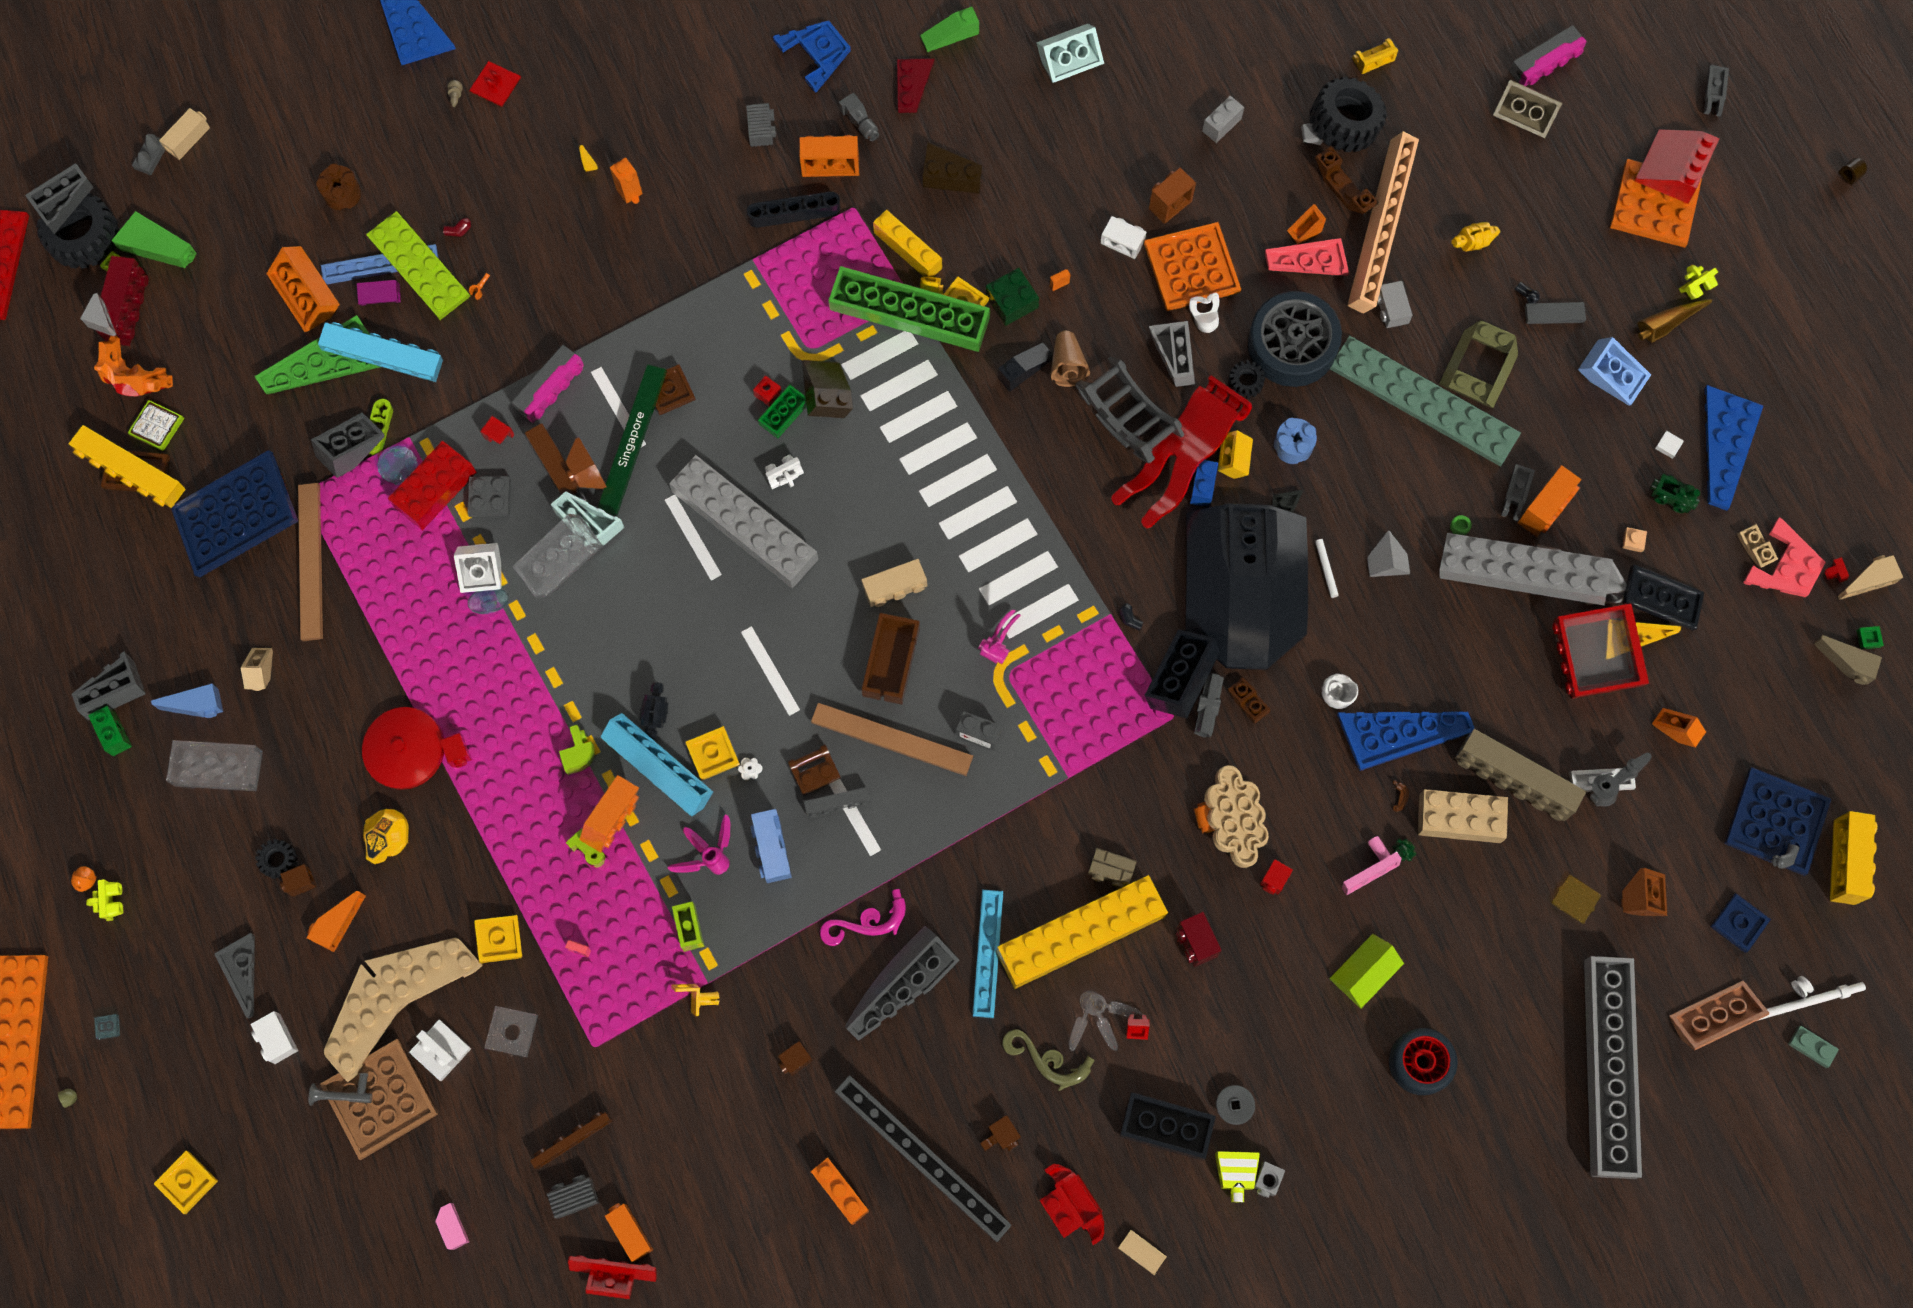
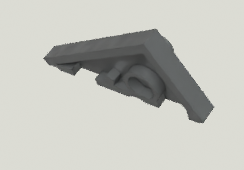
(238, 966)

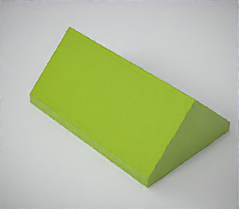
(1367, 970)

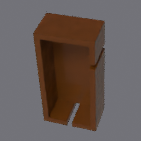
(891, 658)

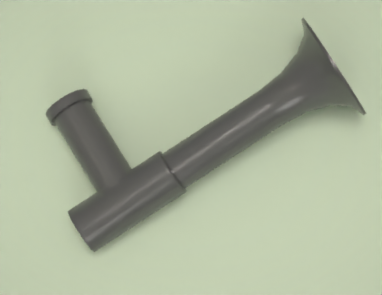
(360, 1096)

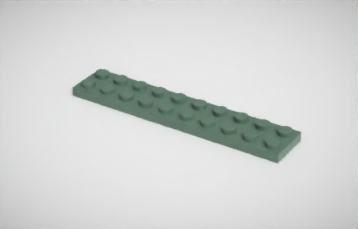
(1425, 401)

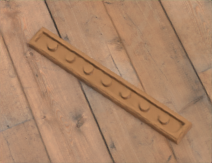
(310, 562)
(892, 739)

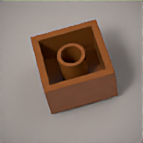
(1172, 195)

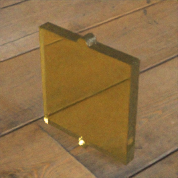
(1576, 899)

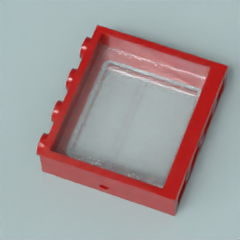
(1600, 651)

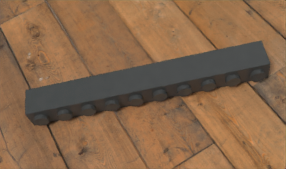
(923, 1159)

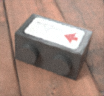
(978, 730)

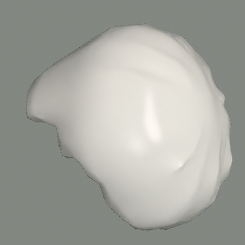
(1339, 691)

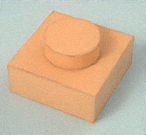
(1634, 539)

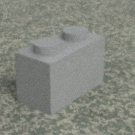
(1223, 119)
(1394, 305)

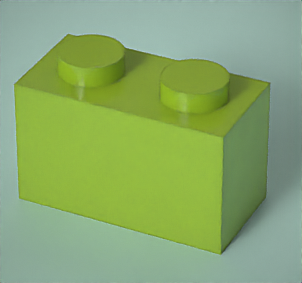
(688, 926)

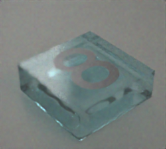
(107, 1026)

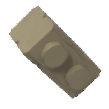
(1112, 868)

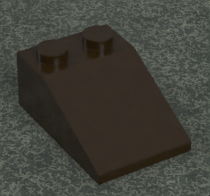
(826, 389)

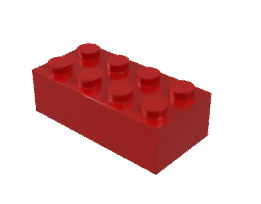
(432, 485)

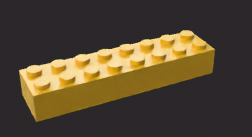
(1081, 932)

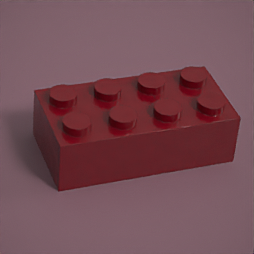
(123, 296)

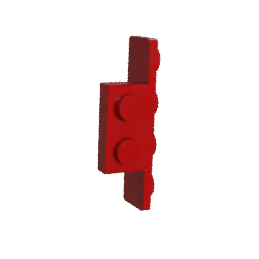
(610, 1277)

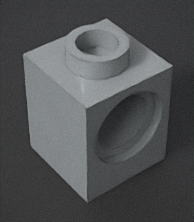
(1277, 1175)

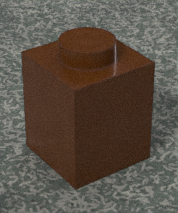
(297, 880)
(794, 1059)

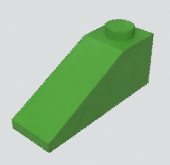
(951, 30)

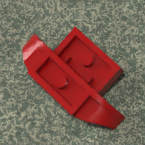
(1073, 1204)

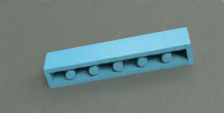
(380, 352)
(656, 764)

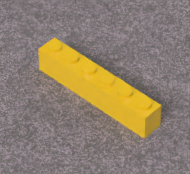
(127, 467)

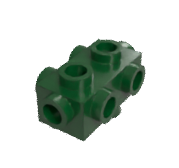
(1675, 493)

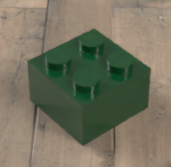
(1012, 296)

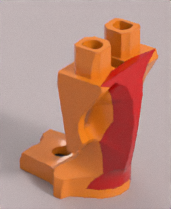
(126, 380)

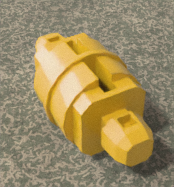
(1475, 236)

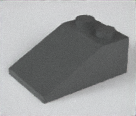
(346, 444)

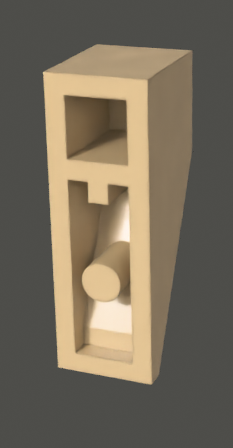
(1880, 573)

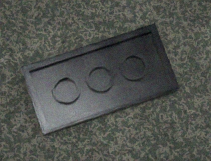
(1663, 597)

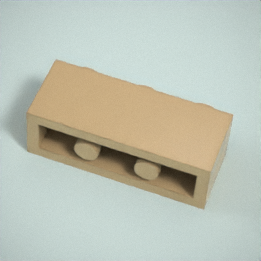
(894, 583)

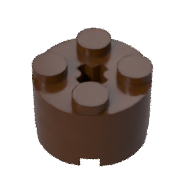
(339, 187)

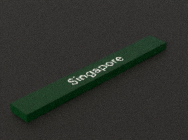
(632, 439)

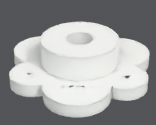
(753, 772)

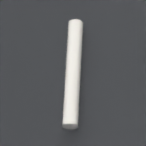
(1326, 568)

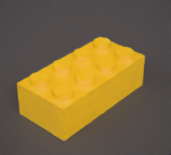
(1853, 858)

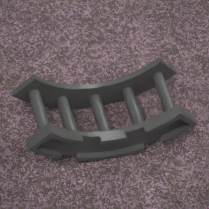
(1115, 425)

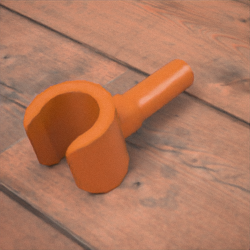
(478, 287)

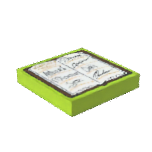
(156, 425)

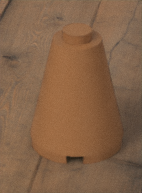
(1068, 361)

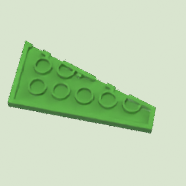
(311, 366)

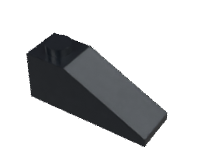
(1024, 366)

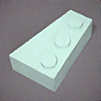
(601, 523)

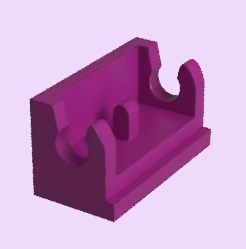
(378, 292)

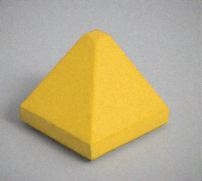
(587, 161)

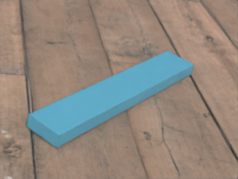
(987, 956)

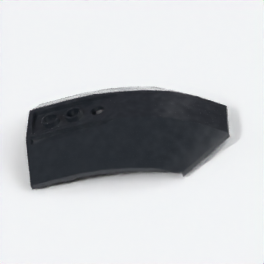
(1254, 607)

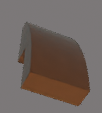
(1248, 700)

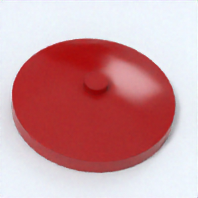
(403, 748)

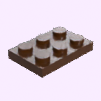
(157, 460)

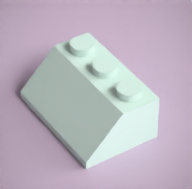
(1070, 52)

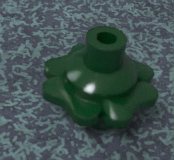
(1404, 849)

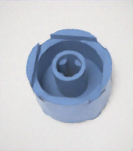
(1299, 431)

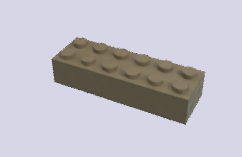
(1519, 775)

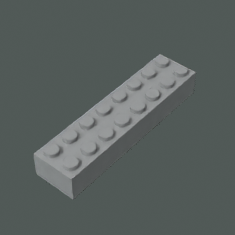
(744, 521)
(1526, 568)

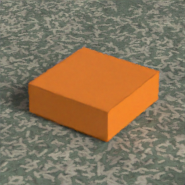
(1059, 280)

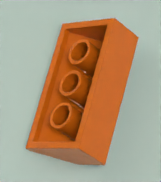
(302, 287)

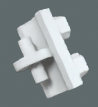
(784, 473)

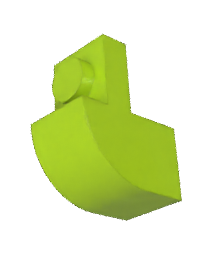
(581, 755)

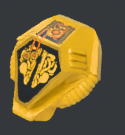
(385, 835)

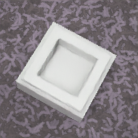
(1669, 444)

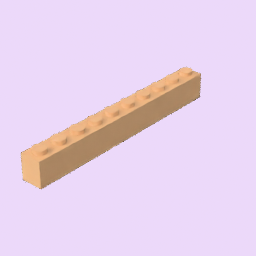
(1383, 223)

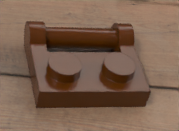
(816, 776)

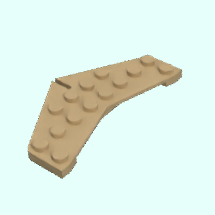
(377, 1000)

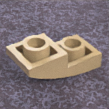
(1756, 547)

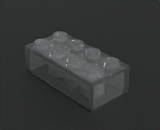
(557, 555)
(214, 765)

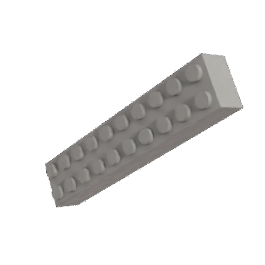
(1612, 1068)

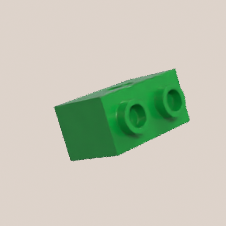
(110, 731)

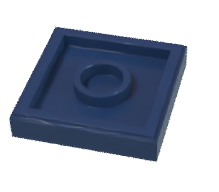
(1740, 923)

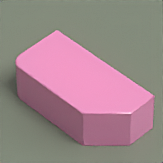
(451, 1227)

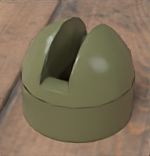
(67, 1097)

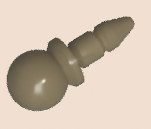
(454, 91)

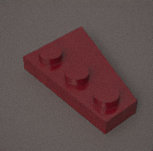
(912, 79)

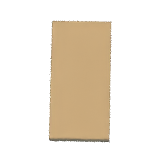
(1142, 1252)

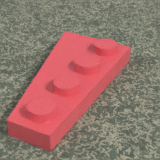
(1315, 258)

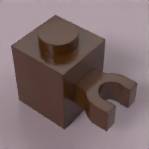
(1003, 1133)

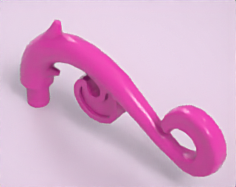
(865, 928)

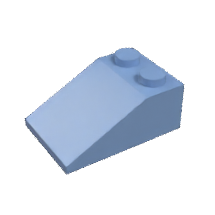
(1614, 370)

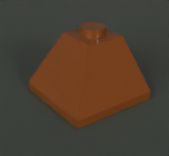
(583, 468)
(1645, 894)

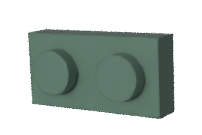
(1813, 1046)

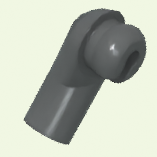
(1787, 859)

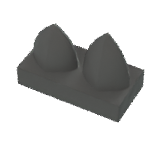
(149, 155)

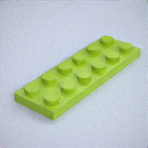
(418, 265)

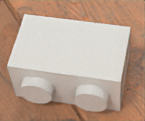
(1123, 237)
(273, 1037)

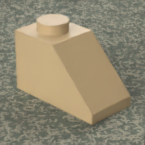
(257, 668)

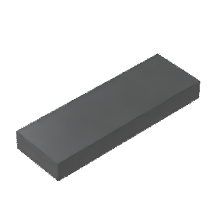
(1555, 313)

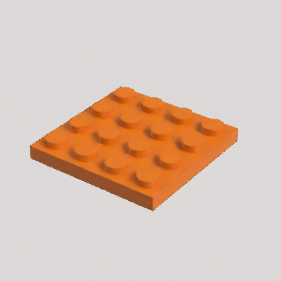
(1650, 212)
(1192, 265)

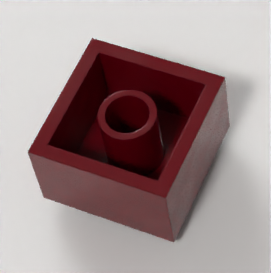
(1197, 939)

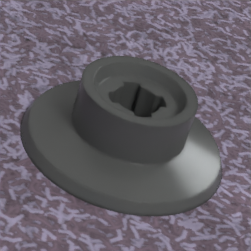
(1245, 1101)

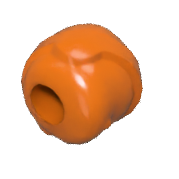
(83, 879)

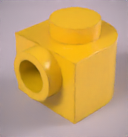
(931, 284)

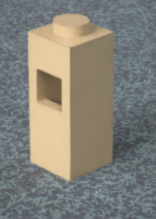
(184, 133)

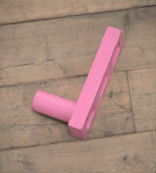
(1386, 864)

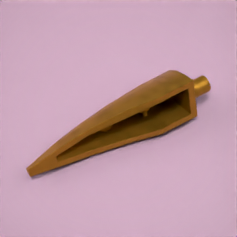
(1664, 322)

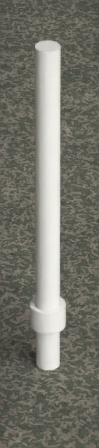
(1840, 992)

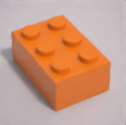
(829, 156)
(1550, 502)
(610, 814)

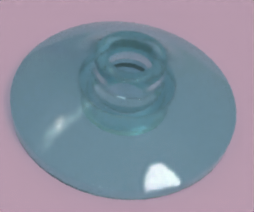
(488, 601)

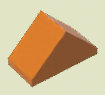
(1307, 225)

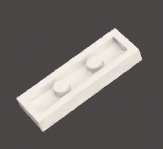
(1585, 778)

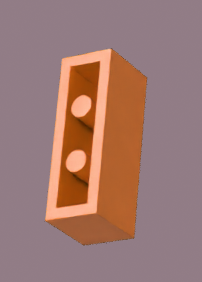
(840, 1191)

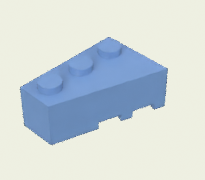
(770, 846)

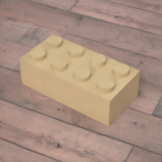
(1462, 816)

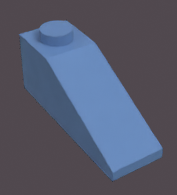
(199, 702)

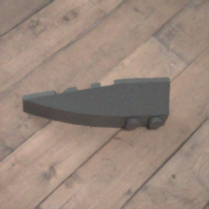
(907, 975)

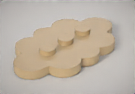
(1236, 816)

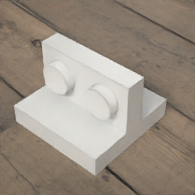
(439, 1050)

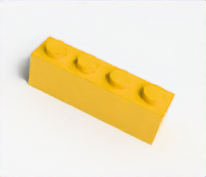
(907, 245)

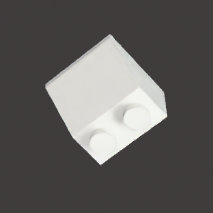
(478, 567)

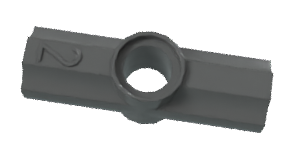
(1208, 705)

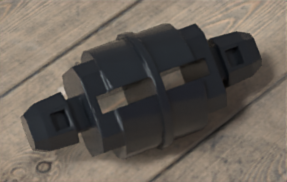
(654, 710)

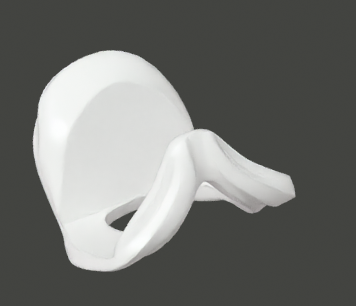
(1206, 321)

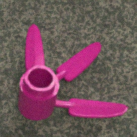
(993, 647)
(711, 856)

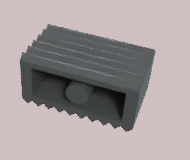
(759, 124)
(572, 1197)

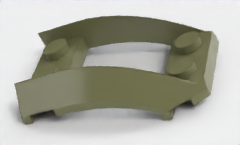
(1469, 385)

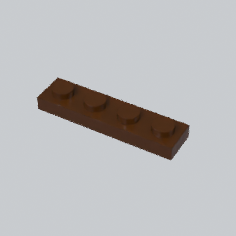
(563, 1144)

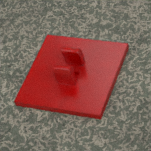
(495, 83)

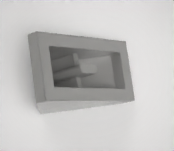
(97, 316)

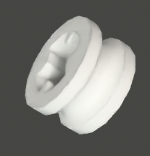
(1802, 986)

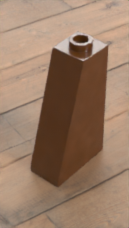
(551, 459)

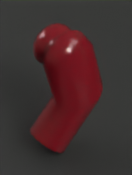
(459, 229)

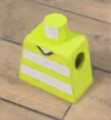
(1237, 1172)

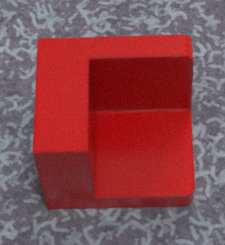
(496, 431)

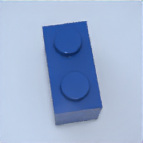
(1204, 483)

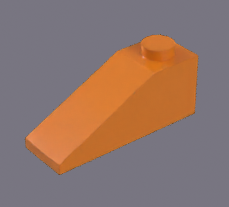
(331, 926)

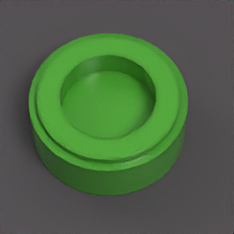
(1460, 525)

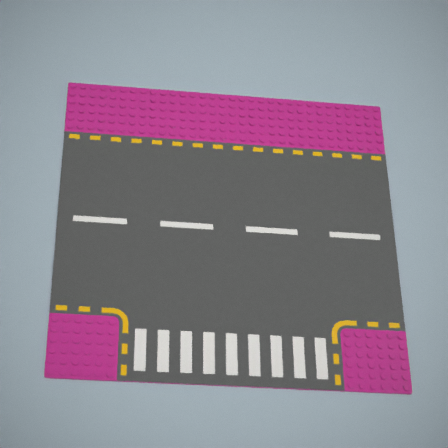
(732, 642)

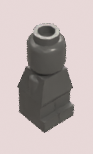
(858, 117)

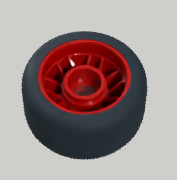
(1439, 1058)

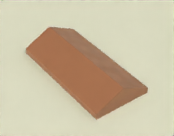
(1718, 1015)

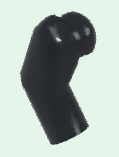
(1531, 294)
(1128, 617)

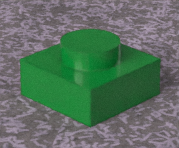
(1870, 637)

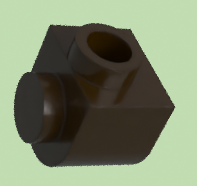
(1856, 167)

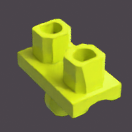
(1706, 278)
(103, 901)

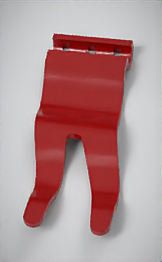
(1204, 429)

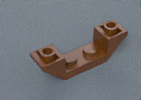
(1329, 165)

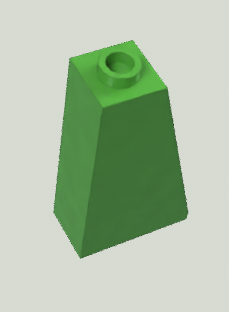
(151, 241)

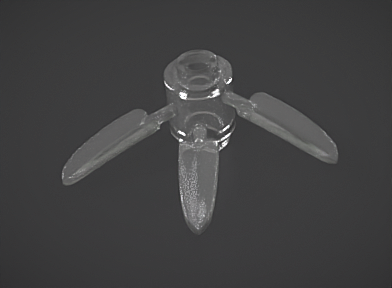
(1096, 1005)

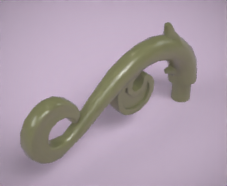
(1078, 1075)

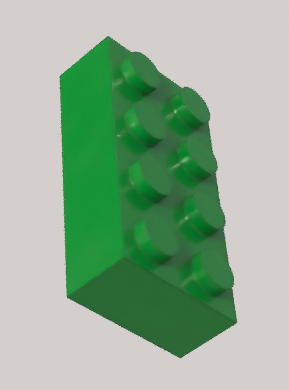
(783, 411)

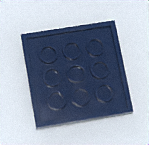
(1775, 815)

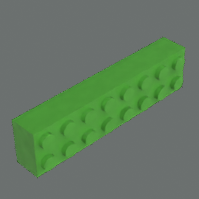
(909, 309)

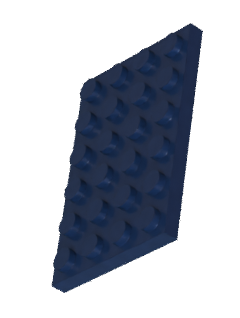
(234, 514)

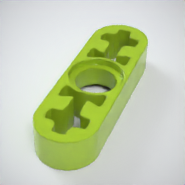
(376, 418)

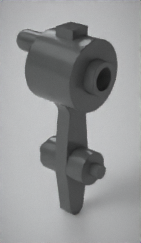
(1606, 787)

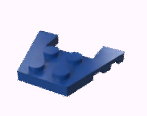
(823, 46)

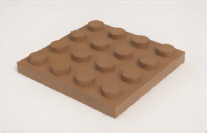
(396, 1104)

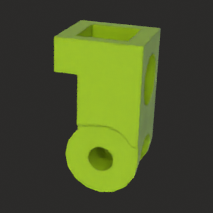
(592, 856)

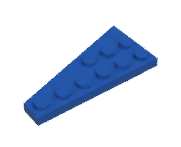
(414, 31)
(1728, 439)
(1391, 735)

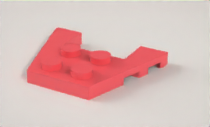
(1796, 568)

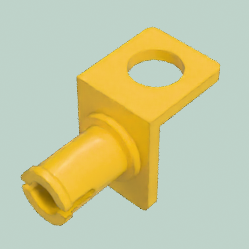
(697, 998)

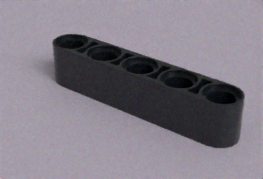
(784, 207)

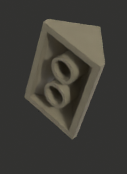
(1527, 108)

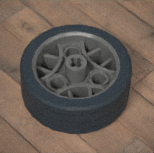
(1294, 338)

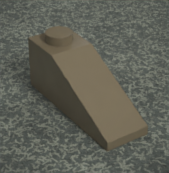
(1850, 660)

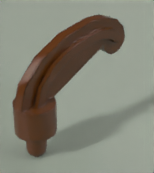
(1403, 797)

